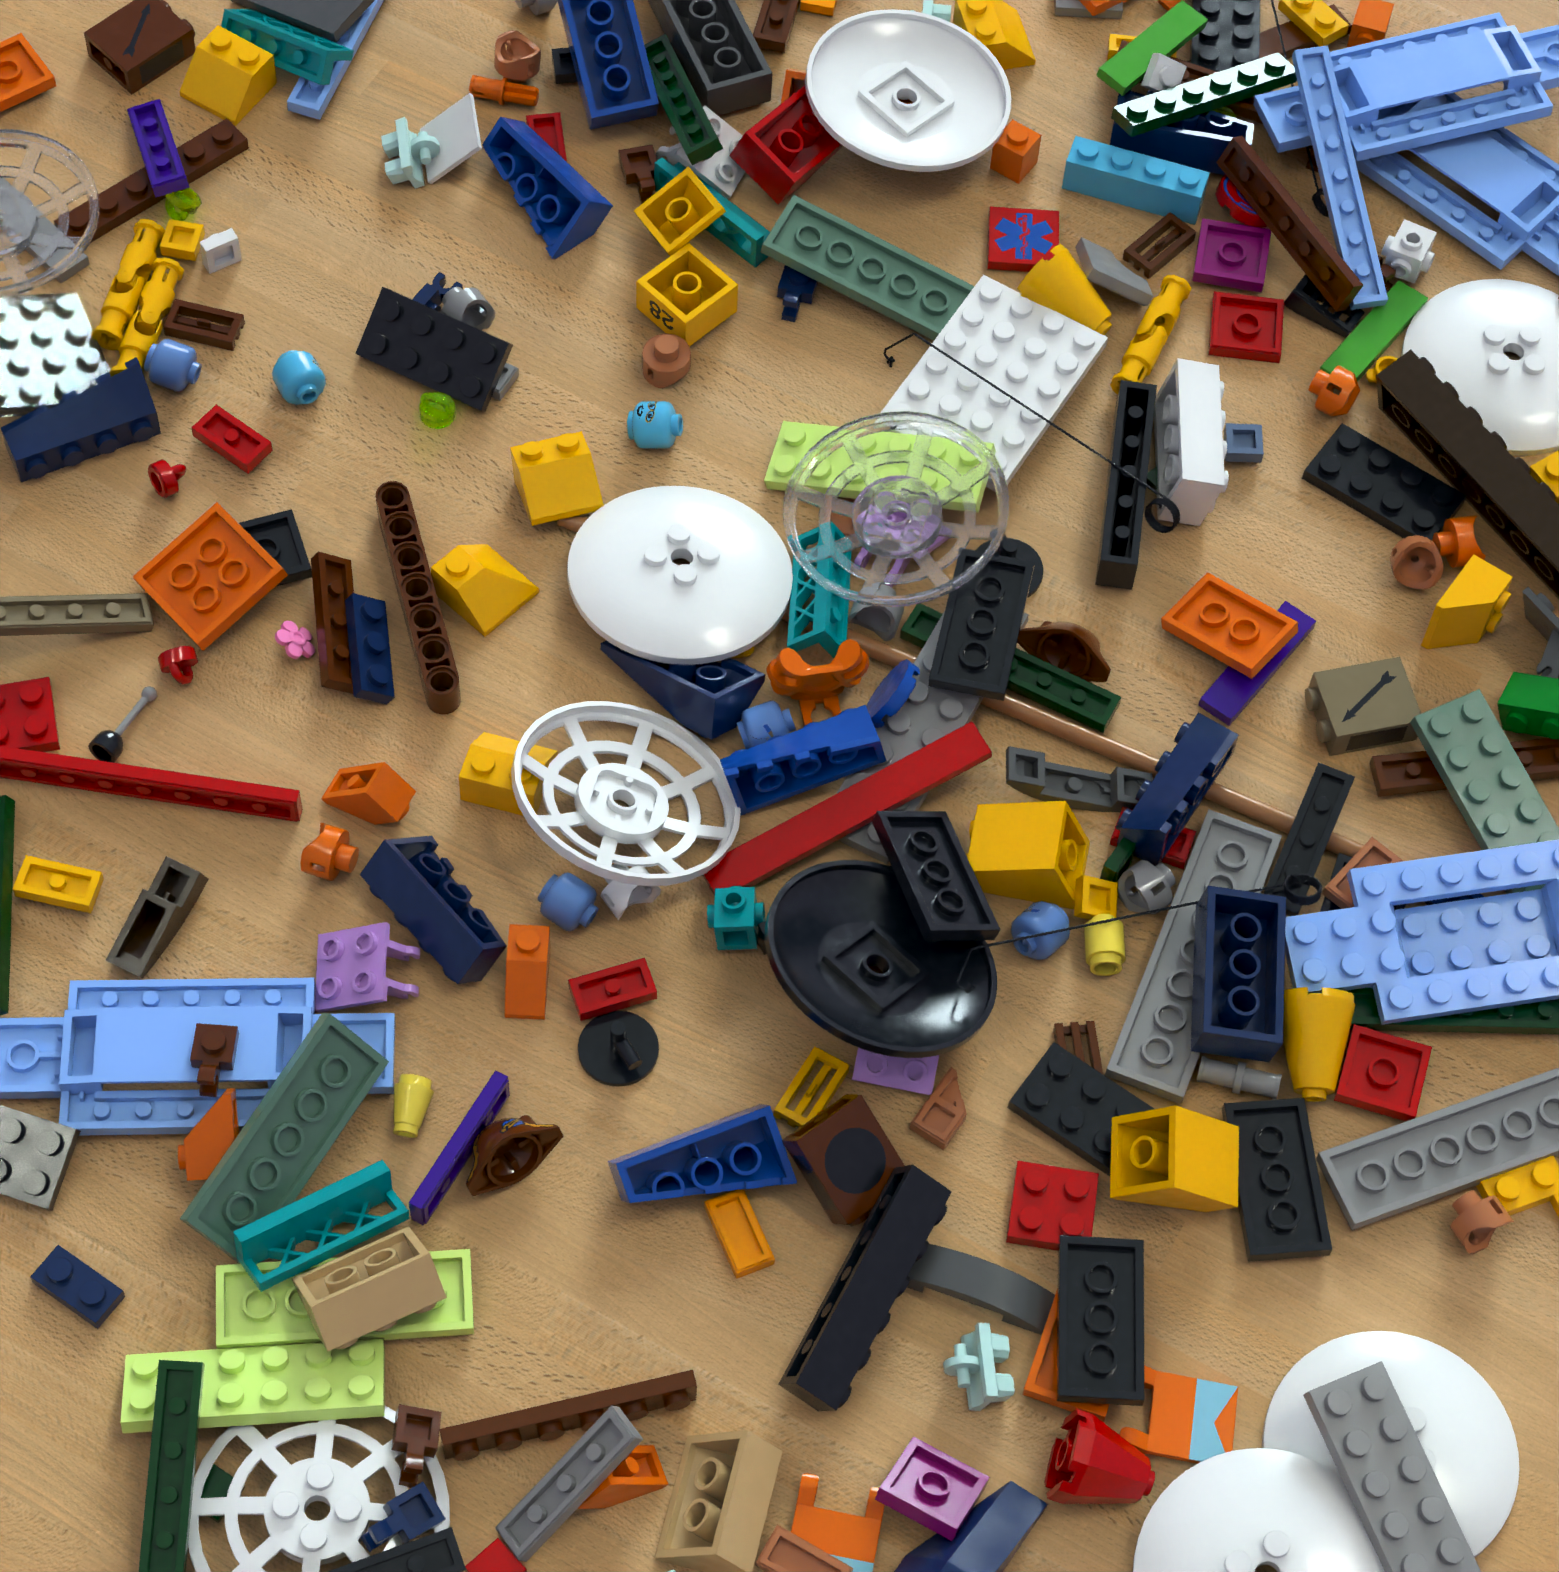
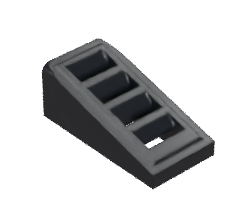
(1306, 306)

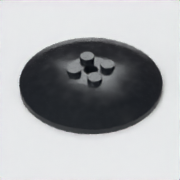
(855, 916)

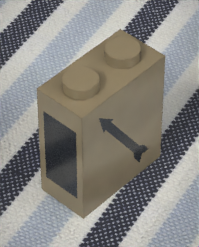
(1362, 706)

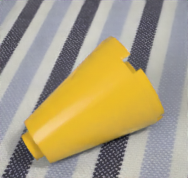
(1065, 288)
(1316, 1038)

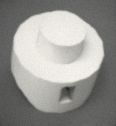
(621, 895)

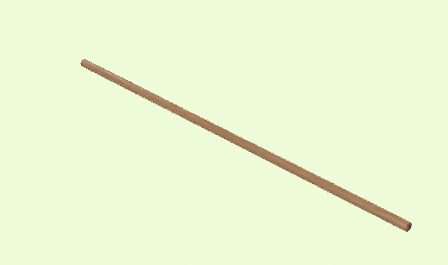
(1077, 734)

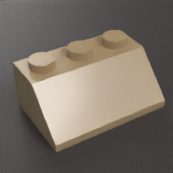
(369, 1289)
(719, 1502)

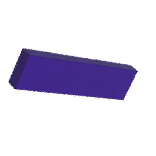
(157, 148)
(1235, 690)
(458, 1148)

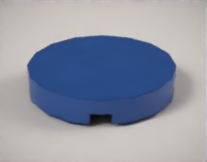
(892, 692)

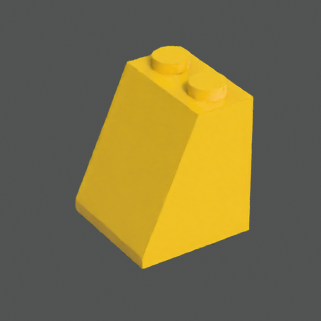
(1028, 851)
(1175, 1160)

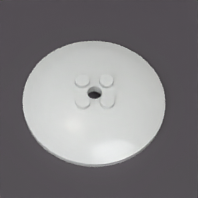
(905, 54)
(1465, 341)
(684, 612)
(1447, 1404)
(1255, 1512)

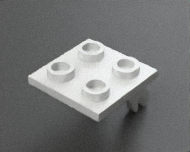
(718, 171)

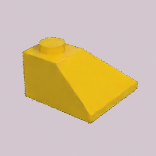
(679, 211)
(481, 586)

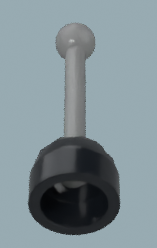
(109, 744)

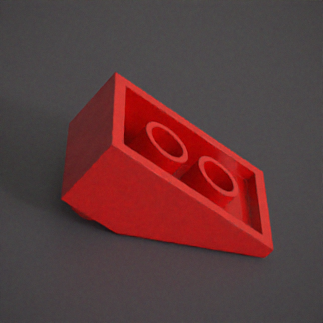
(785, 147)

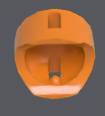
(1324, 385)
(1458, 541)
(330, 853)

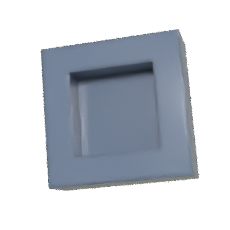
(1243, 442)

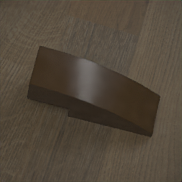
(157, 917)

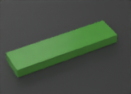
(1163, 37)
(1377, 331)

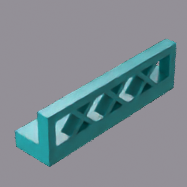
(292, 47)
(732, 228)
(826, 610)
(313, 1220)

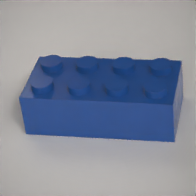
(609, 61)

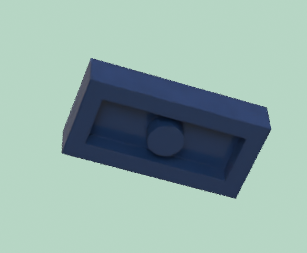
(77, 1286)

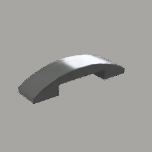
(1077, 786)
(984, 1285)

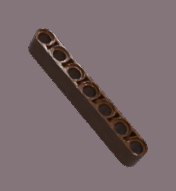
(418, 610)

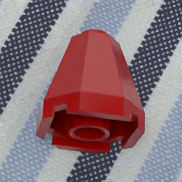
(1096, 1465)

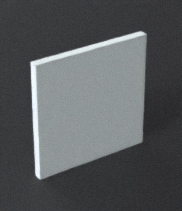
(457, 137)

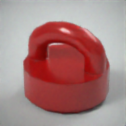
(165, 477)
(179, 660)

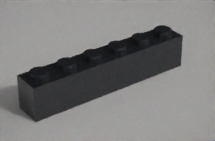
(1123, 494)
(865, 1289)

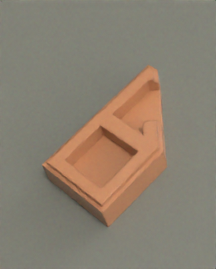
(941, 1113)

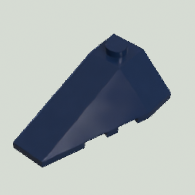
(699, 696)
(986, 1537)

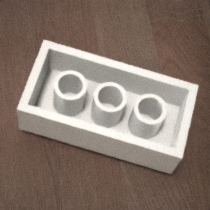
(1190, 440)

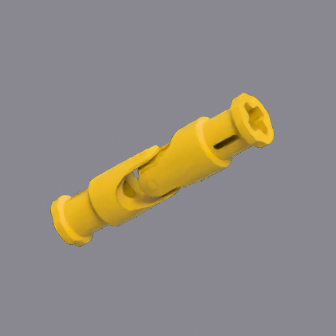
(129, 281)
(153, 306)
(1153, 331)

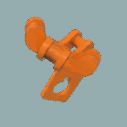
(819, 683)

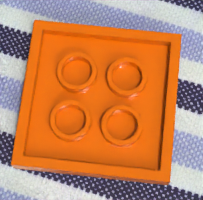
(210, 576)

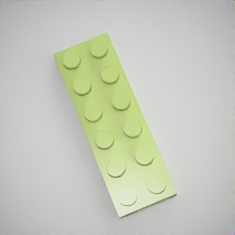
(798, 438)
(279, 1317)
(266, 1384)

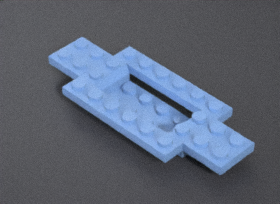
(1425, 67)
(1493, 168)
(1439, 954)
(147, 1036)

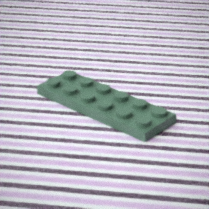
(865, 268)
(1484, 775)
(287, 1133)

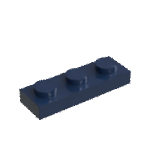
(369, 649)

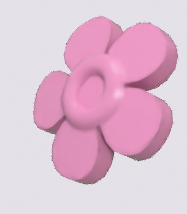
(295, 641)

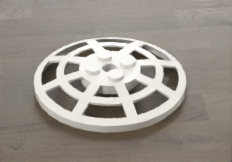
(613, 781)
(298, 1486)

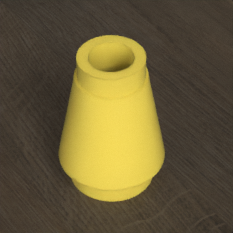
(411, 1103)

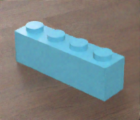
(1135, 179)

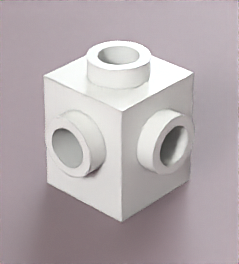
(1410, 257)

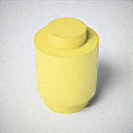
(1104, 945)

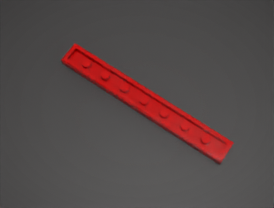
(150, 783)
(850, 809)

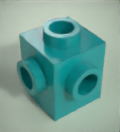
(735, 918)

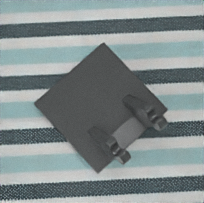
(1540, 614)

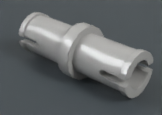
(1239, 1077)

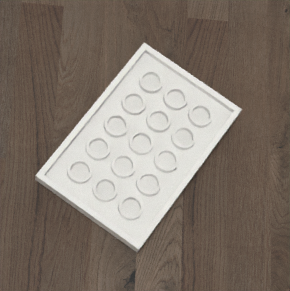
(1016, 347)

